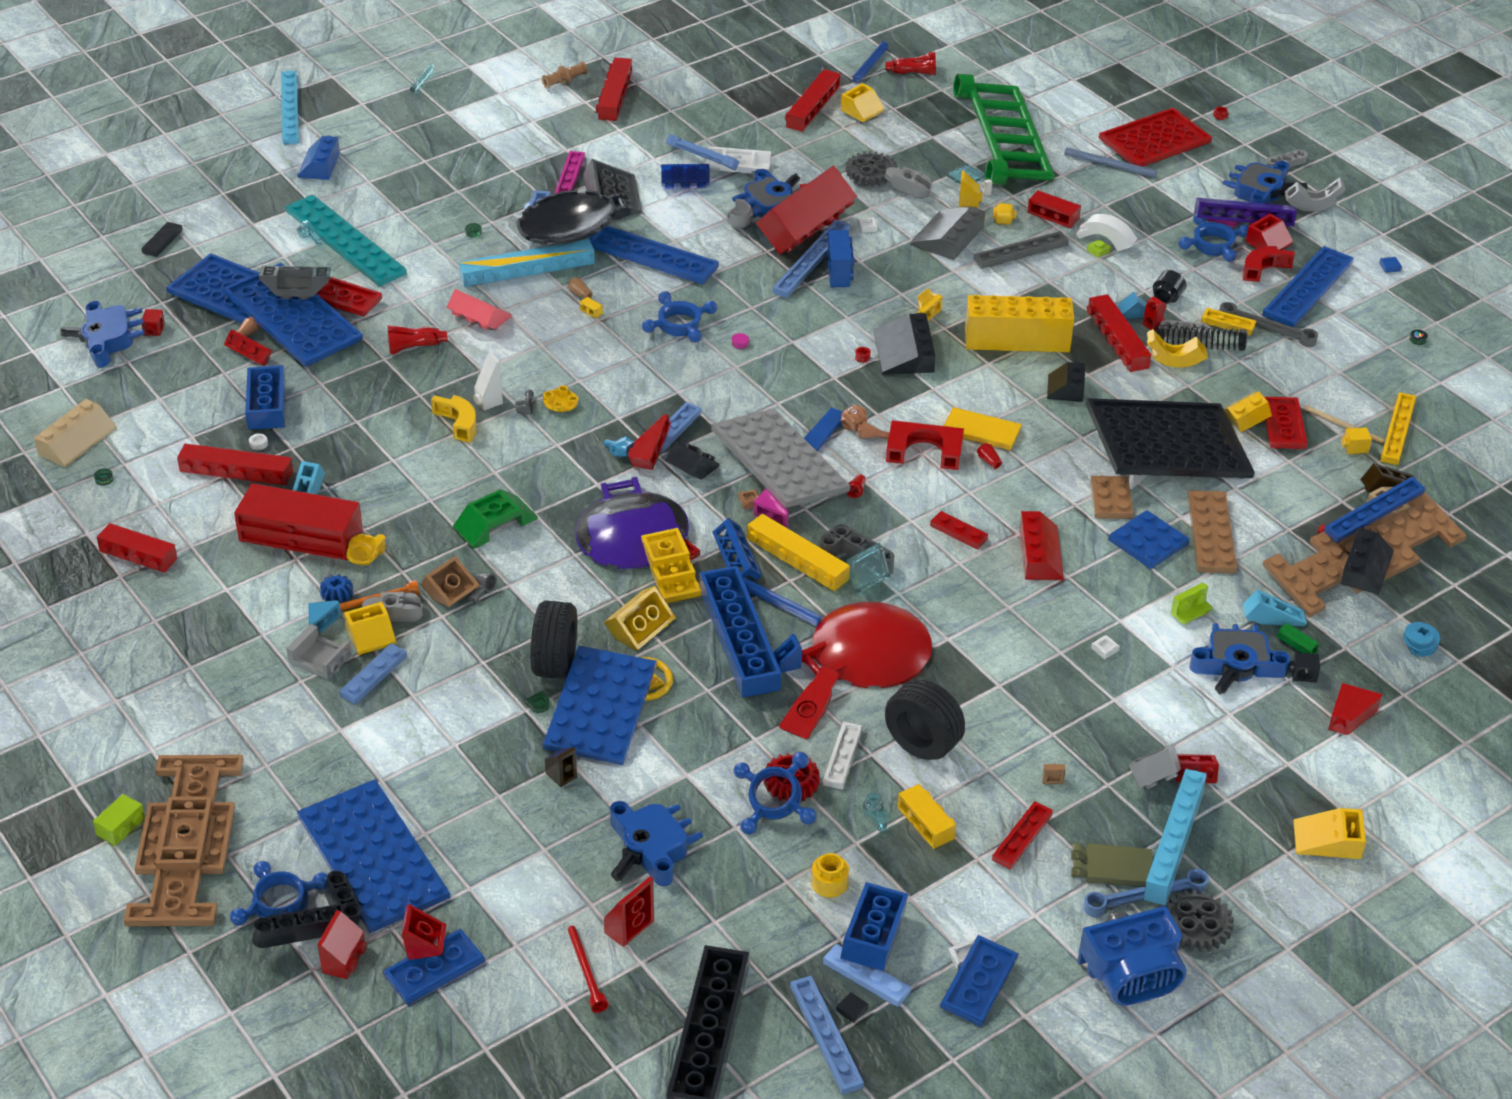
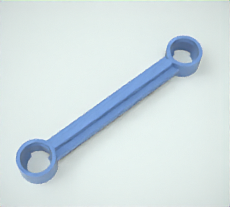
(725, 160)
(1138, 894)

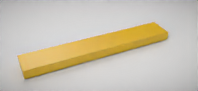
(1398, 429)

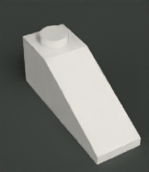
(488, 385)

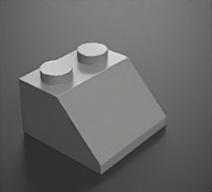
(1155, 766)

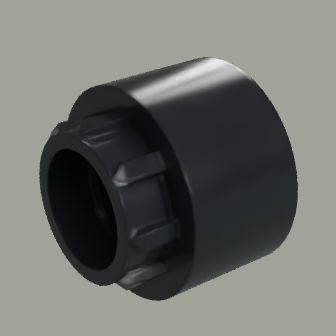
(1169, 286)

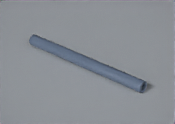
(1110, 162)

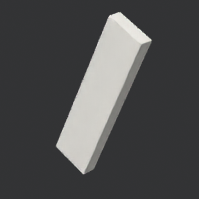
(842, 755)

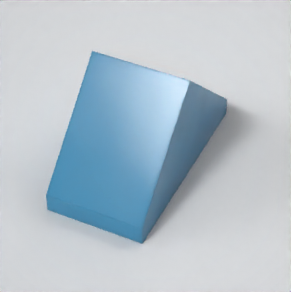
(1132, 306)
(323, 614)

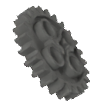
(869, 168)
(1201, 920)

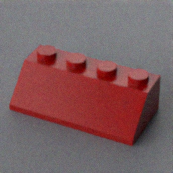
(1040, 547)

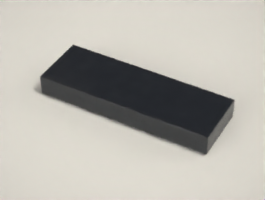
(162, 239)

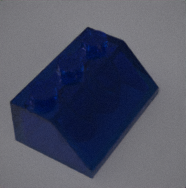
(685, 175)

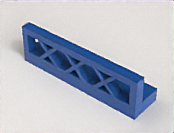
(738, 546)

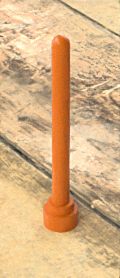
(411, 587)

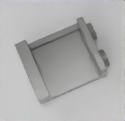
(318, 653)

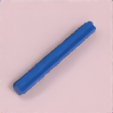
(872, 59)
(782, 602)

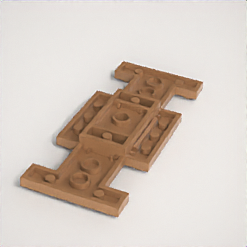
(1325, 569)
(180, 858)

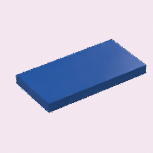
(423, 975)
(979, 980)

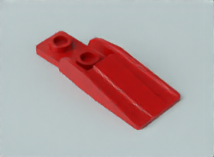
(810, 705)

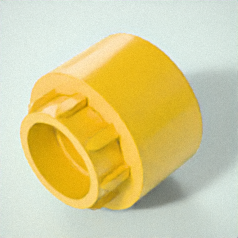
(830, 875)

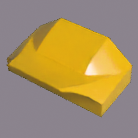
(929, 303)

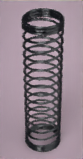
(1242, 341)

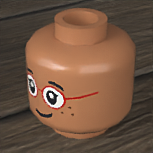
(853, 416)

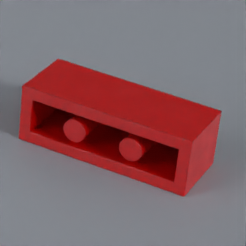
(1054, 209)

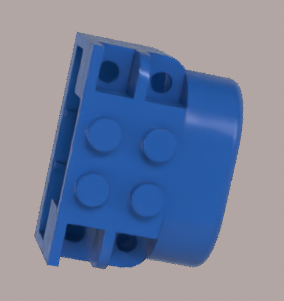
(1135, 956)

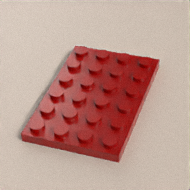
(1155, 137)

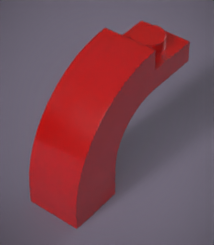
(1265, 258)

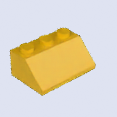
(640, 619)

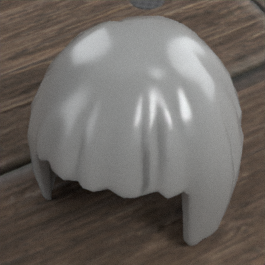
(741, 215)

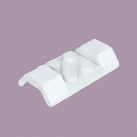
(749, 160)

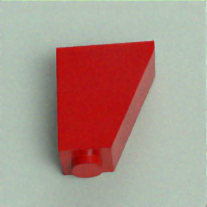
(1353, 708)

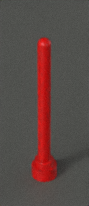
(597, 1001)

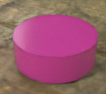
(740, 340)

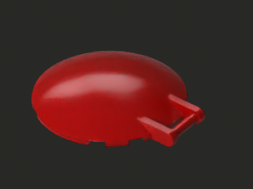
(870, 645)

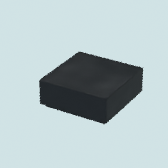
(852, 1007)

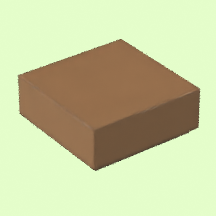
(747, 498)
(1053, 774)

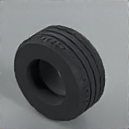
(553, 639)
(925, 719)

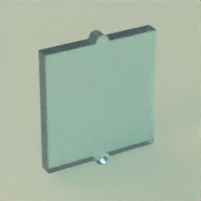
(971, 171)

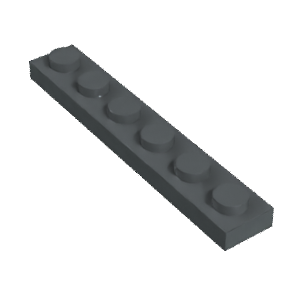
(1020, 249)

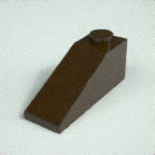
(1382, 476)

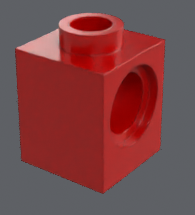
(153, 322)

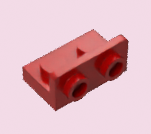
(1201, 763)

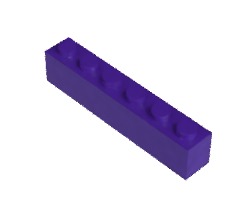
(1242, 211)

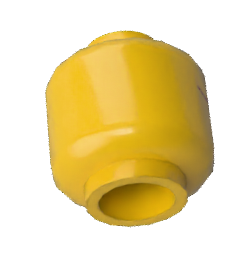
(1004, 213)

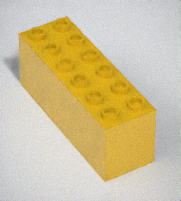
(1019, 323)

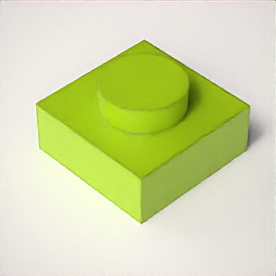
(1098, 248)

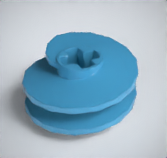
(1421, 639)

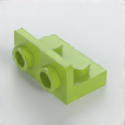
(1191, 604)

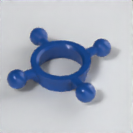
(1214, 229)
(675, 308)
(807, 815)
(263, 870)

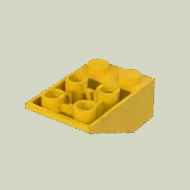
(1331, 834)

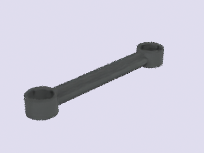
(1306, 337)

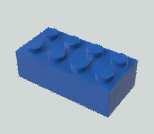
(265, 397)
(874, 926)

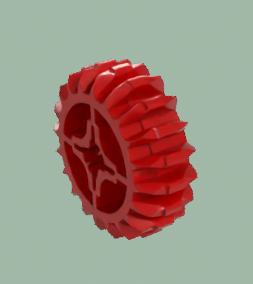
(782, 788)

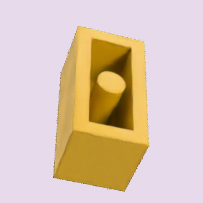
(591, 307)

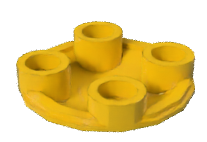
(560, 399)

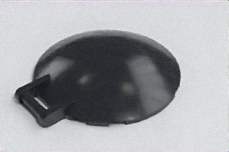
(570, 216)

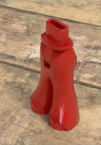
(923, 64)
(402, 337)

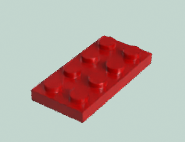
(349, 296)
(1286, 424)

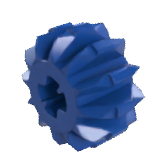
(336, 588)

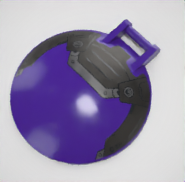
(614, 525)

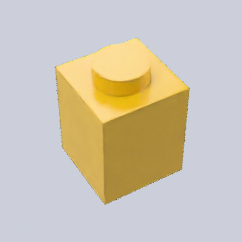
(1356, 440)

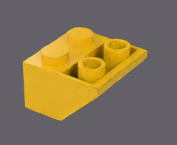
(861, 103)
(369, 628)

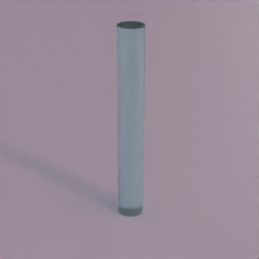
(422, 77)

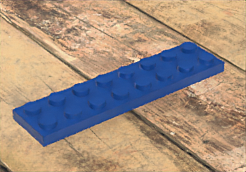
(654, 254)
(1308, 286)

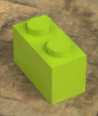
(119, 819)

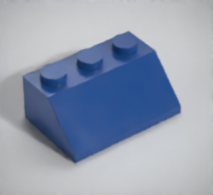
(320, 159)

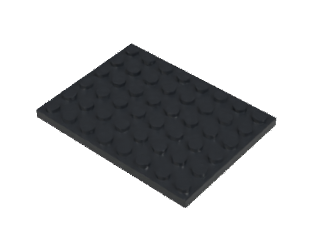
(1169, 438)

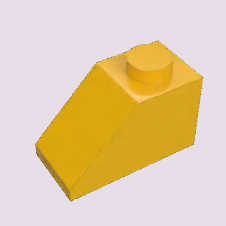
(969, 192)

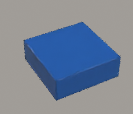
(1390, 264)

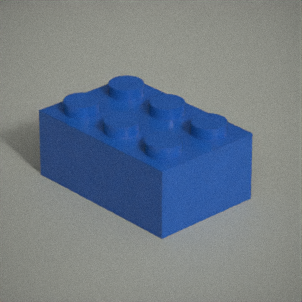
(840, 258)

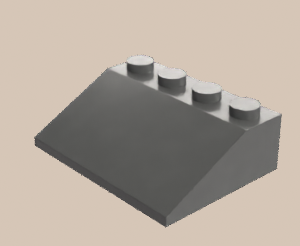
(611, 180)
(950, 231)

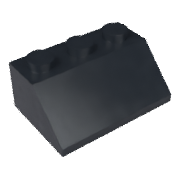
(1367, 562)

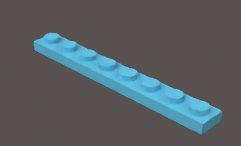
(290, 125)

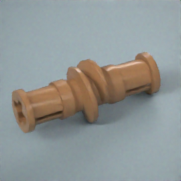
(564, 74)

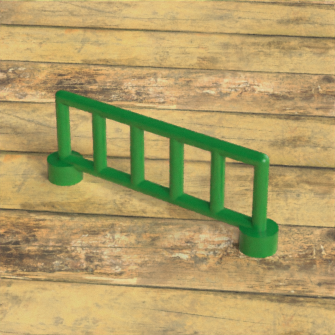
(997, 168)

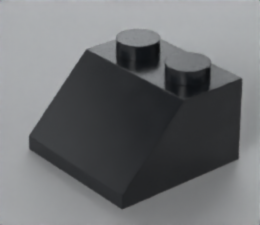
(1067, 382)

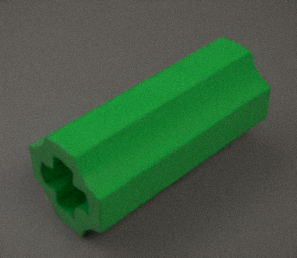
(1298, 639)

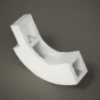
(1111, 227)

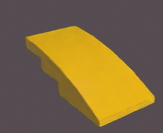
(671, 565)

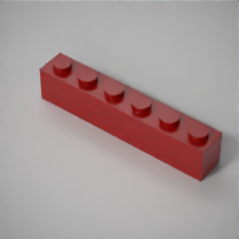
(614, 89)
(813, 100)
(1119, 333)
(235, 464)

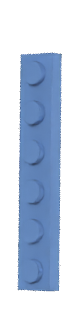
(826, 1035)

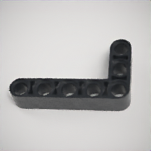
(308, 923)

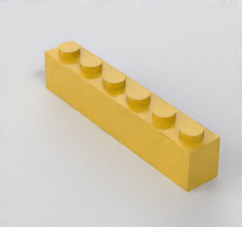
(798, 552)

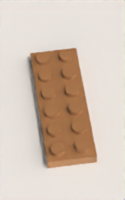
(1211, 532)

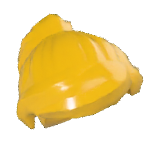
(365, 548)

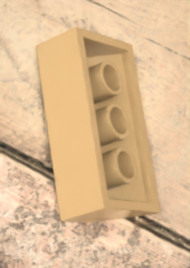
(74, 433)

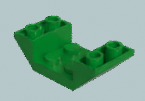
(489, 513)

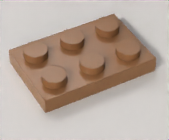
(1111, 497)

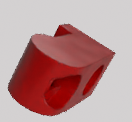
(1154, 312)

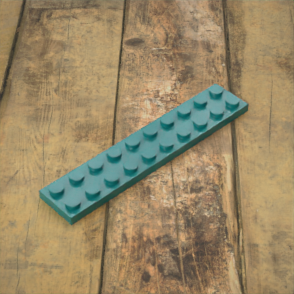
(347, 240)

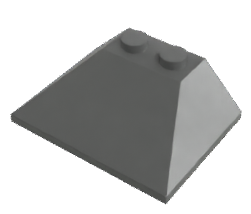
(294, 280)

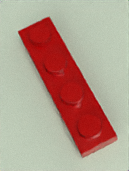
(1022, 835)

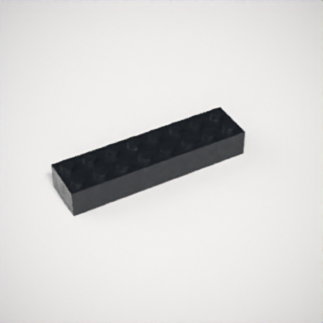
(709, 1024)

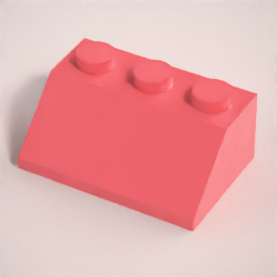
(476, 310)

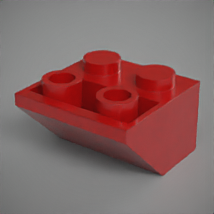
(1269, 232)

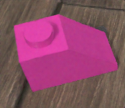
(771, 507)

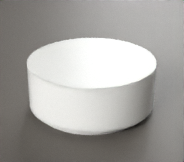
(258, 442)

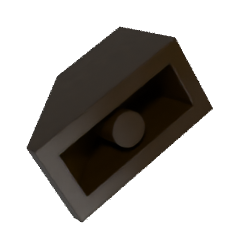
(562, 766)

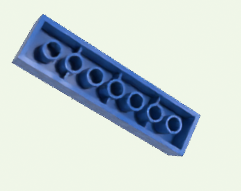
(740, 631)

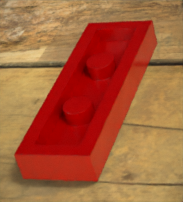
(248, 347)
(959, 530)

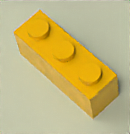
(926, 816)

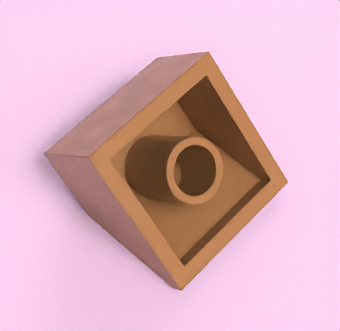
(449, 582)

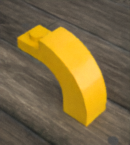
(1176, 355)
(459, 410)

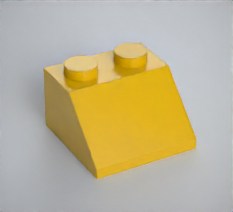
(1248, 411)

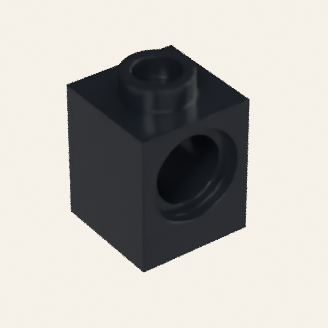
(1305, 667)

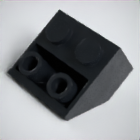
(691, 460)

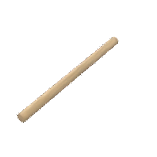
(1339, 422)

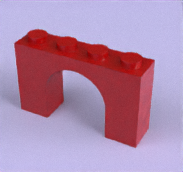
(905, 434)

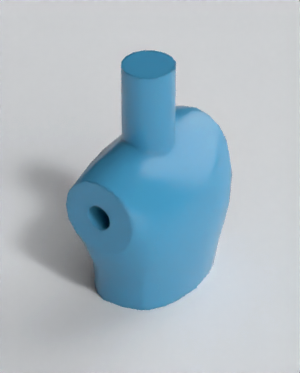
(620, 447)

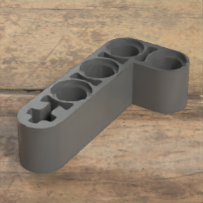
(850, 542)

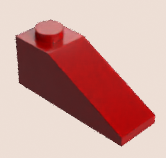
(649, 444)

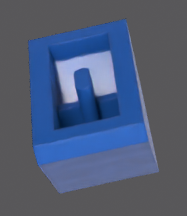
(789, 654)

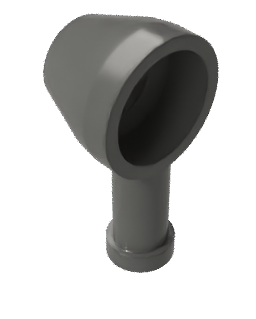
(524, 405)
(487, 583)

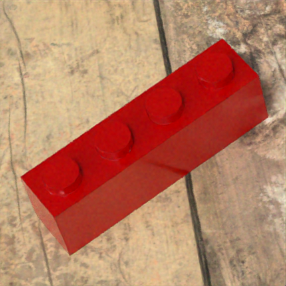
(136, 547)

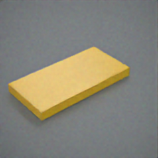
(984, 428)

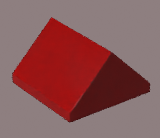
(422, 934)

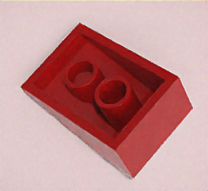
(631, 914)

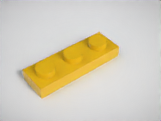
(1226, 320)

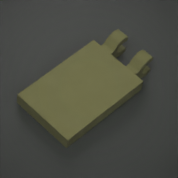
(1111, 864)

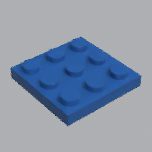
(1148, 539)

